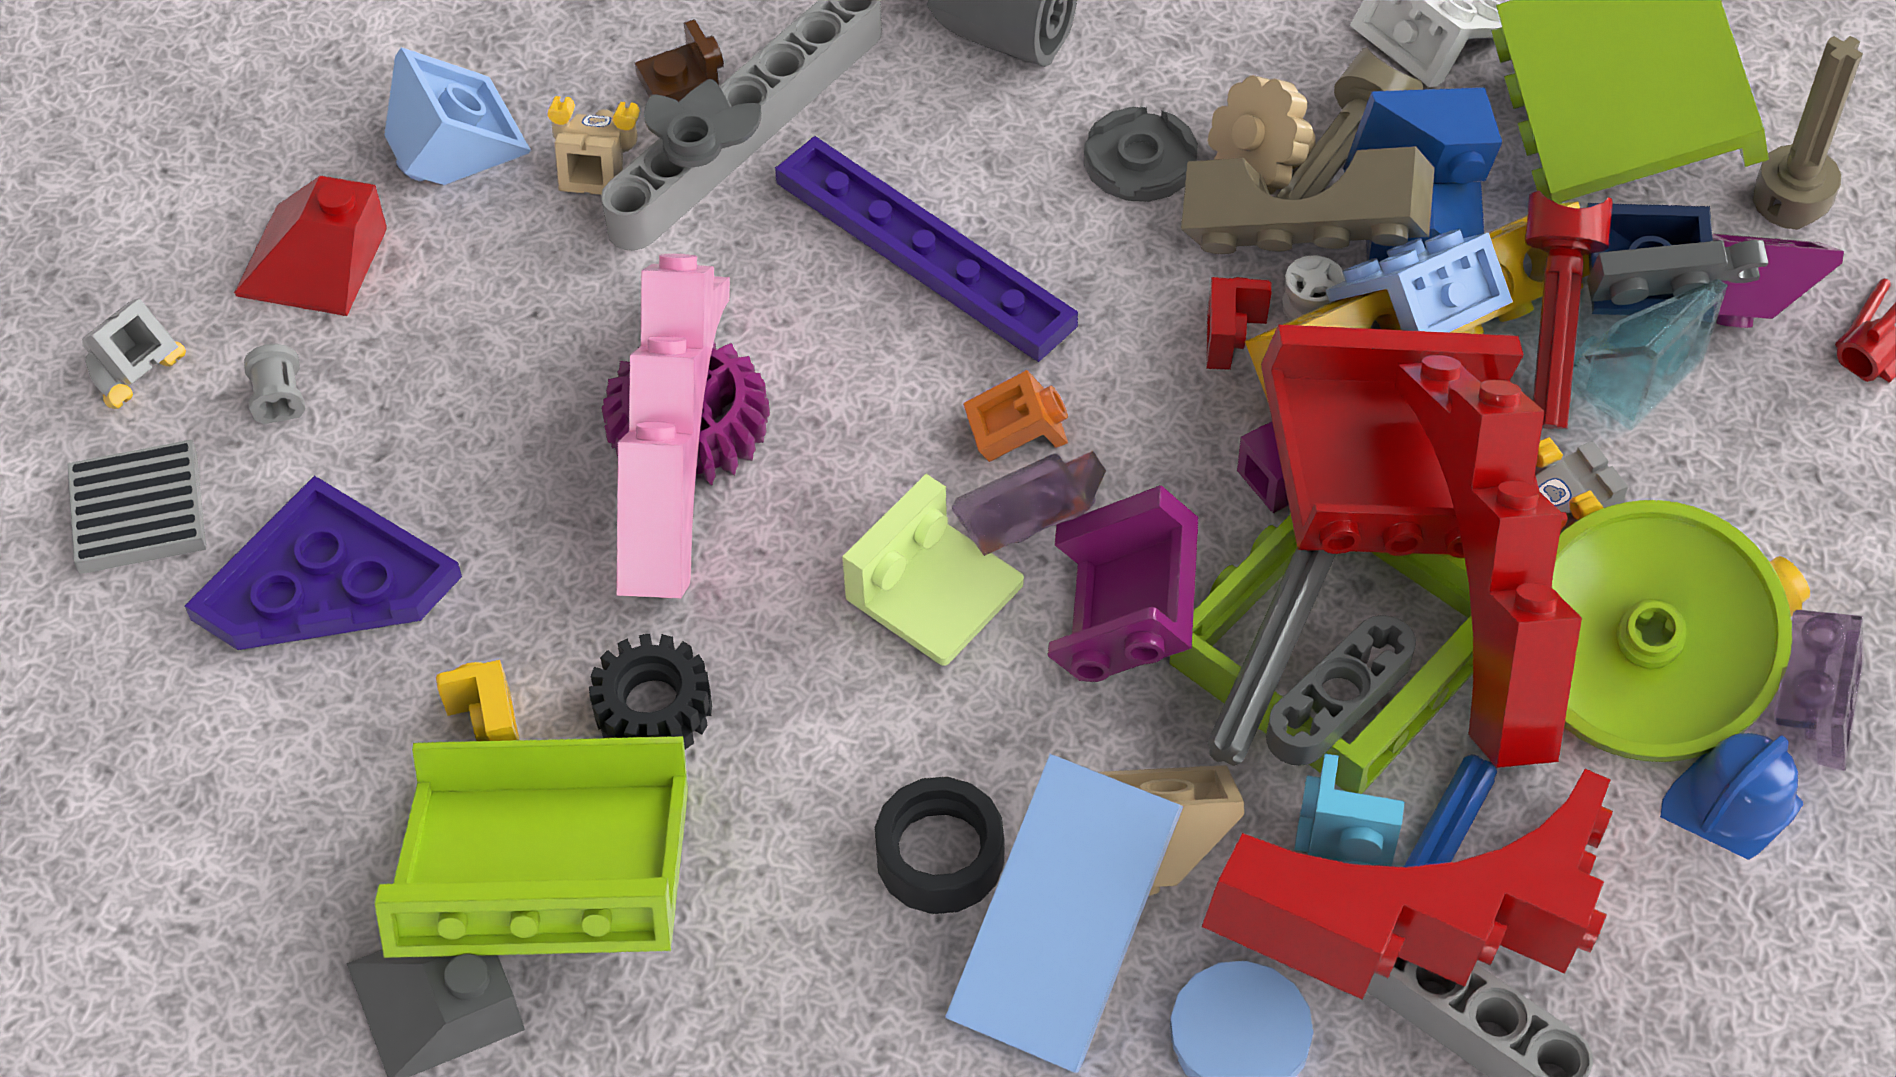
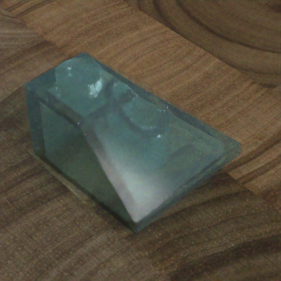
(1647, 354)

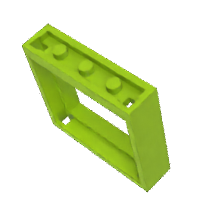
(1403, 717)

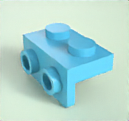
(1345, 823)

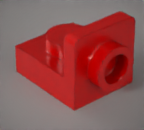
(1229, 309)

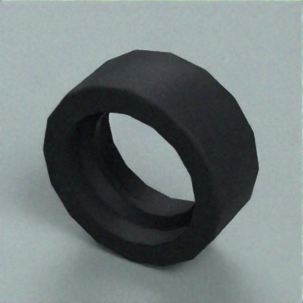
(942, 891)

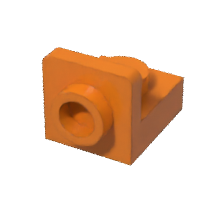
(1015, 415)

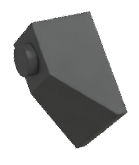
(433, 1007)

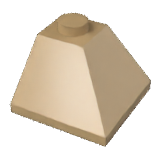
(1208, 812)

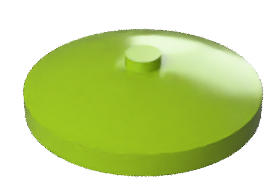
(1674, 630)

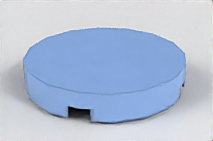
(1241, 1023)

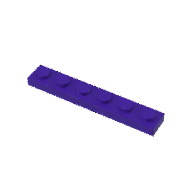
(927, 248)

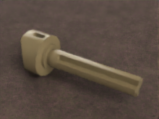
(1352, 93)
(1803, 172)

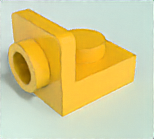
(485, 694)

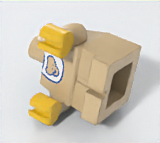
(590, 146)

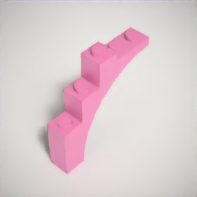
(665, 412)

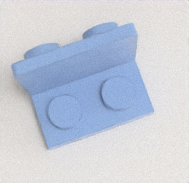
(1433, 285)

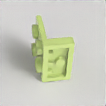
(927, 576)

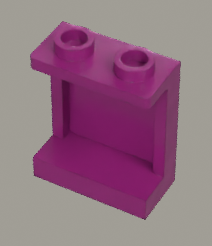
(1129, 584)

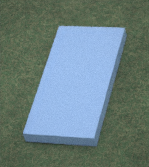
(1064, 913)

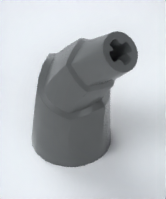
(1014, 27)

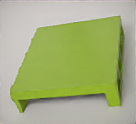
(1625, 89)
(539, 848)

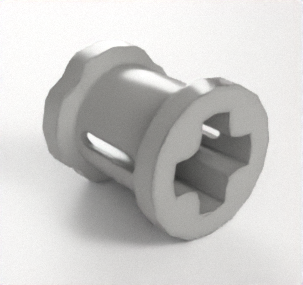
(274, 383)

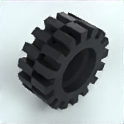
(647, 664)

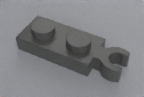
(1674, 269)

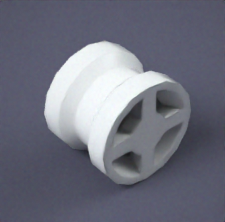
(1304, 279)

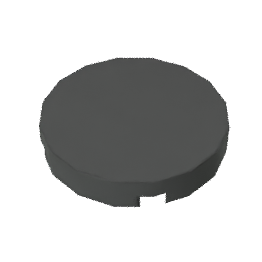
(1137, 169)

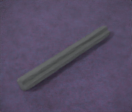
(1268, 656)

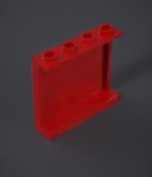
(1354, 448)

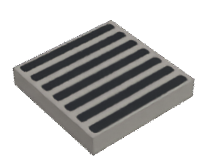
(136, 506)

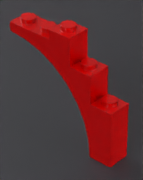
(1510, 541)
(1357, 919)

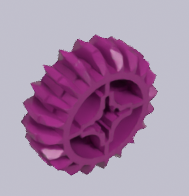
(720, 443)

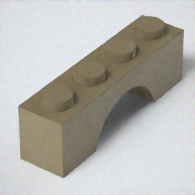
(1377, 199)

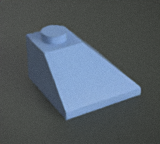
(447, 121)

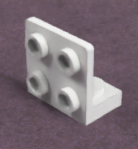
(1425, 33)

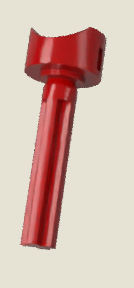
(1565, 236)

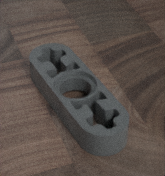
(1333, 715)

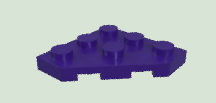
(320, 573)

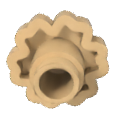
(1264, 128)

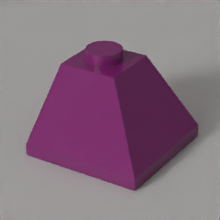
(1790, 273)

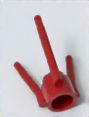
(1868, 345)

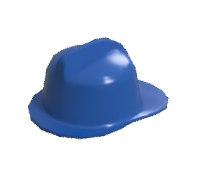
(1737, 794)

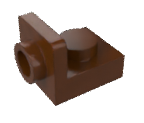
(682, 68)

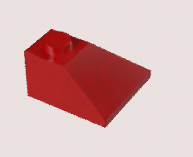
(317, 247)

